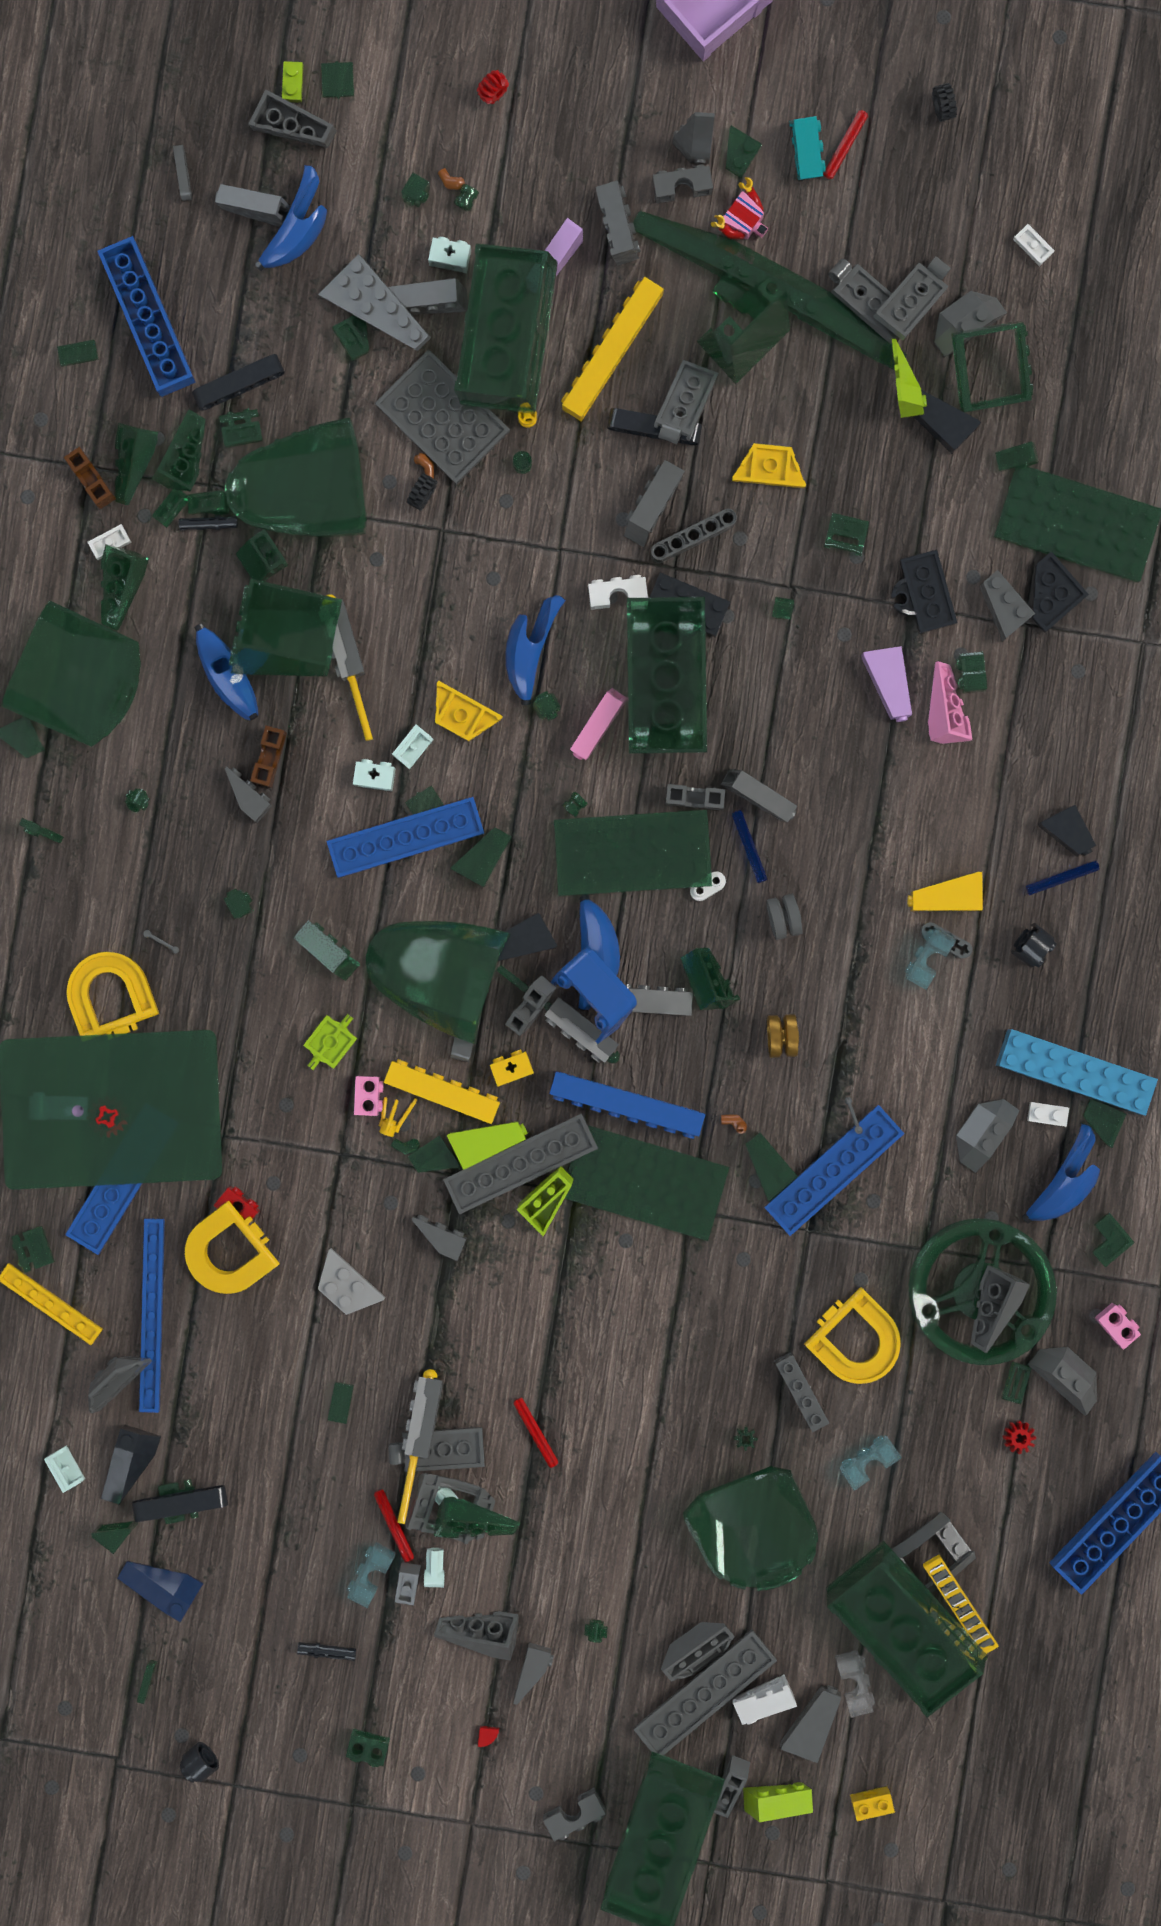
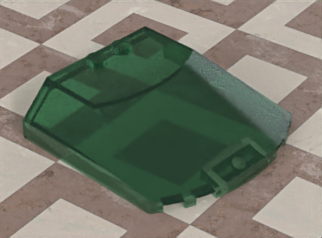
(74, 675)

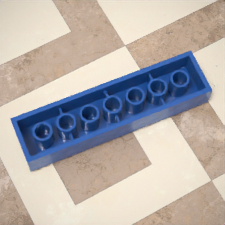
(146, 316)
(626, 1103)
(1112, 1527)

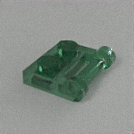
(849, 528)

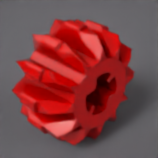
(492, 87)
(1012, 1434)

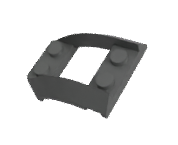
(425, 1496)
(949, 1539)

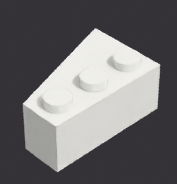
(764, 1700)

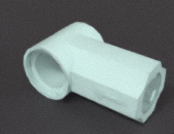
(434, 1570)

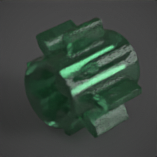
(137, 800)
(746, 1432)
(595, 1630)

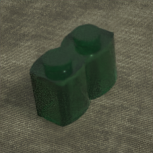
(972, 672)

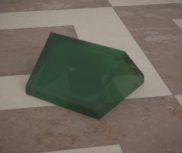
(113, 1535)

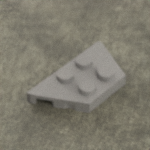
(346, 1286)

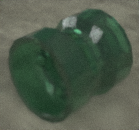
(466, 197)
(520, 459)
(573, 809)

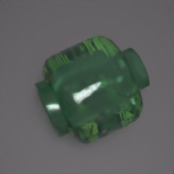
(546, 706)

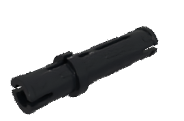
(208, 523)
(326, 1651)

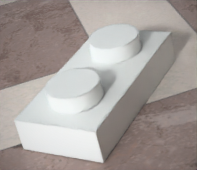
(1033, 244)
(115, 537)
(1048, 1114)

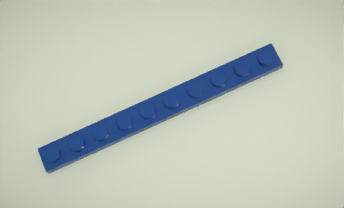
(152, 1314)

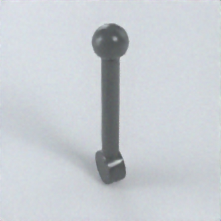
(147, 934)
(858, 1129)

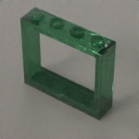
(961, 368)

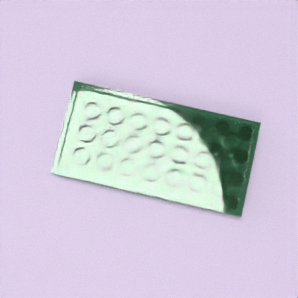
(1078, 523)
(632, 853)
(648, 1183)

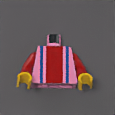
(743, 215)

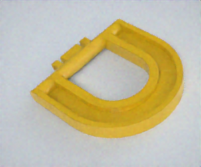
(135, 981)
(214, 1278)
(836, 1362)

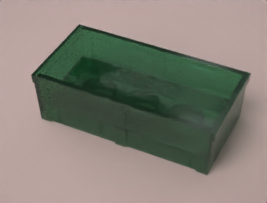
(506, 328)
(906, 1629)
(661, 1842)

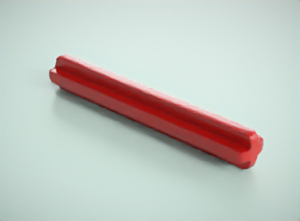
(845, 144)
(535, 1432)
(394, 1527)

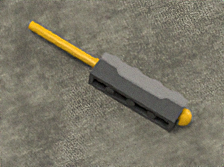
(349, 663)
(420, 1429)

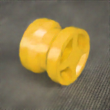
(527, 423)

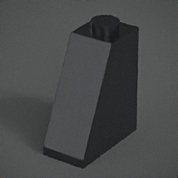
(1070, 831)

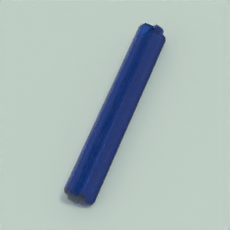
(749, 846)
(1062, 877)

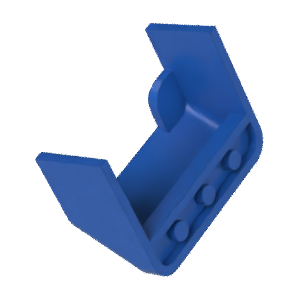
(599, 988)

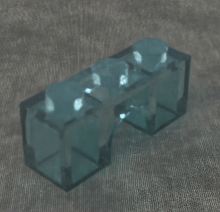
(936, 942)
(854, 1468)
(362, 1589)

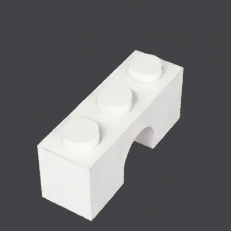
(601, 591)

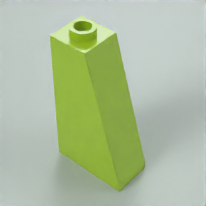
(481, 1143)

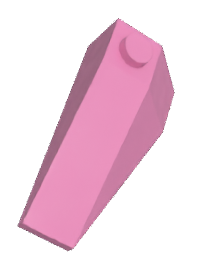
(945, 714)

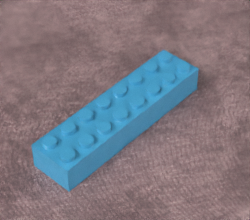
(1076, 1072)

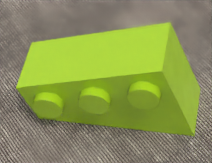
(544, 1201)
(777, 1801)

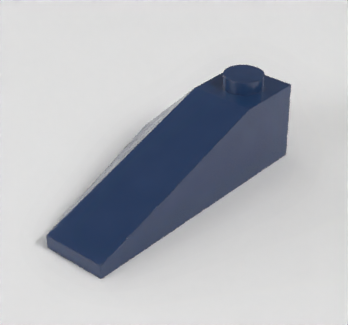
(163, 1588)

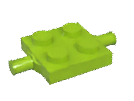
(330, 1041)

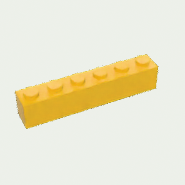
(442, 1092)

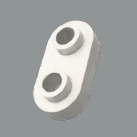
(709, 891)

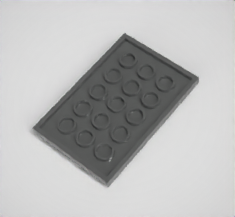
(431, 416)

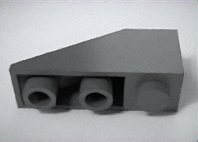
(248, 799)
(444, 1240)

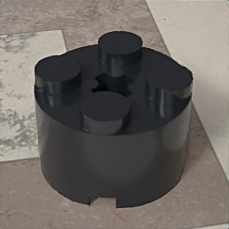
(1033, 946)

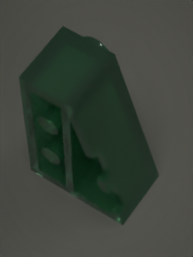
(483, 858)
(706, 980)
(769, 1166)

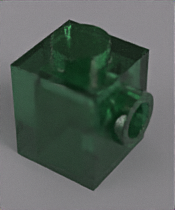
(415, 190)
(238, 903)

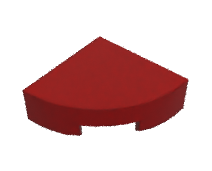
(487, 1735)

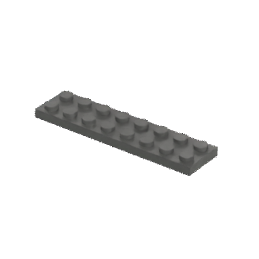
(520, 1163)
(705, 1693)

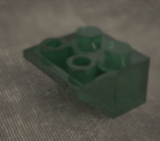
(261, 557)

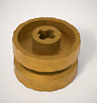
(786, 1035)

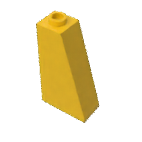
(953, 895)

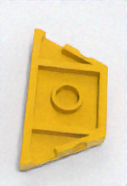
(770, 467)
(462, 714)

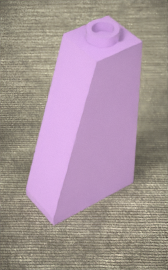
(565, 243)
(889, 678)

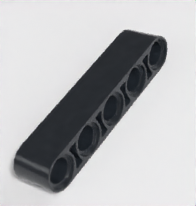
(238, 382)
(643, 425)
(179, 1503)

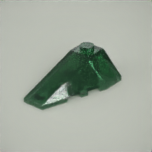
(134, 451)
(182, 458)
(121, 579)
(464, 1517)

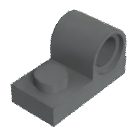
(407, 1583)

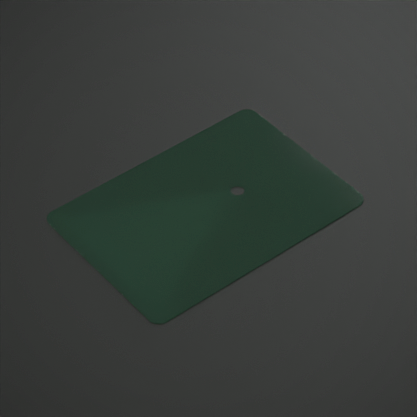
(154, 1080)

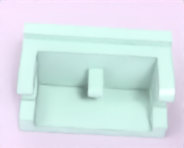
(412, 746)
(64, 1469)

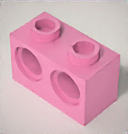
(362, 1095)
(1115, 1328)

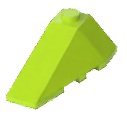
(908, 390)

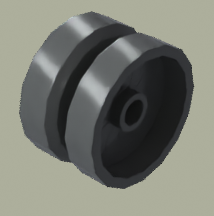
(786, 916)

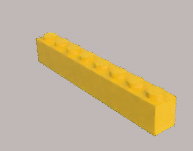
(612, 349)

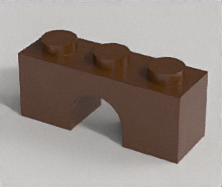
(89, 478)
(268, 761)

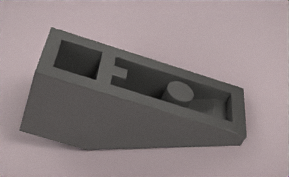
(533, 1668)
(735, 1778)

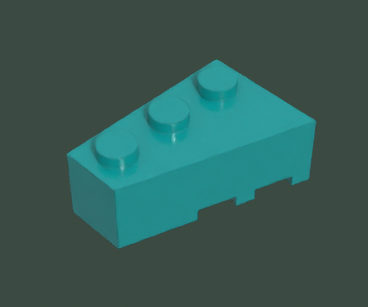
(807, 147)

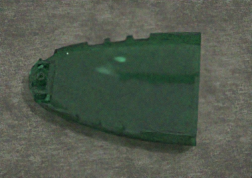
(303, 484)
(437, 971)

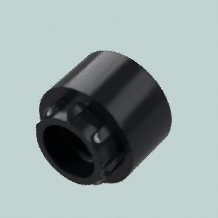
(199, 1763)

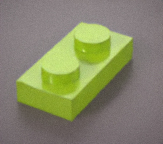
(292, 81)

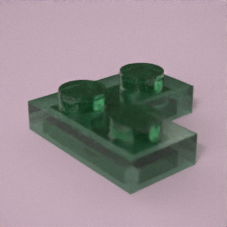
(1116, 1240)

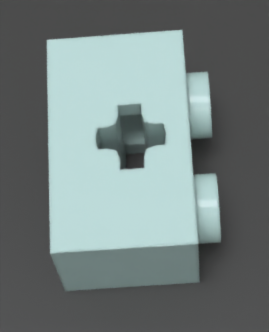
(457, 261)
(382, 782)

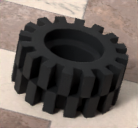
(944, 102)
(422, 491)

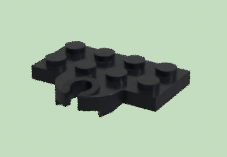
(925, 592)
(714, 606)

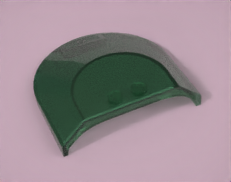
(754, 1529)

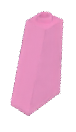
(598, 724)

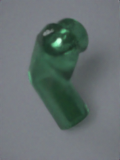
(407, 1147)

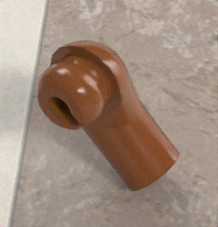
(450, 182)
(428, 465)
(736, 1121)

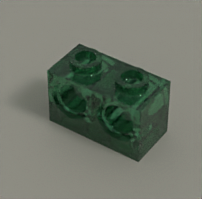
(369, 1742)

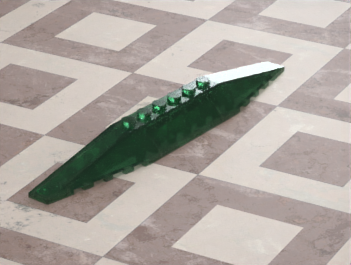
(747, 268)

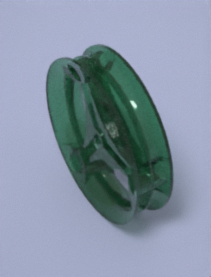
(966, 1290)

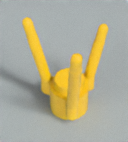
(388, 1125)

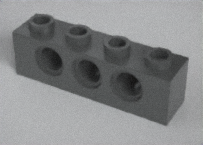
(801, 1392)

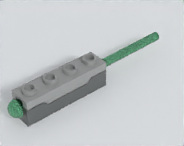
(572, 1025)

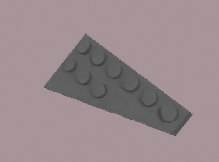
(369, 298)

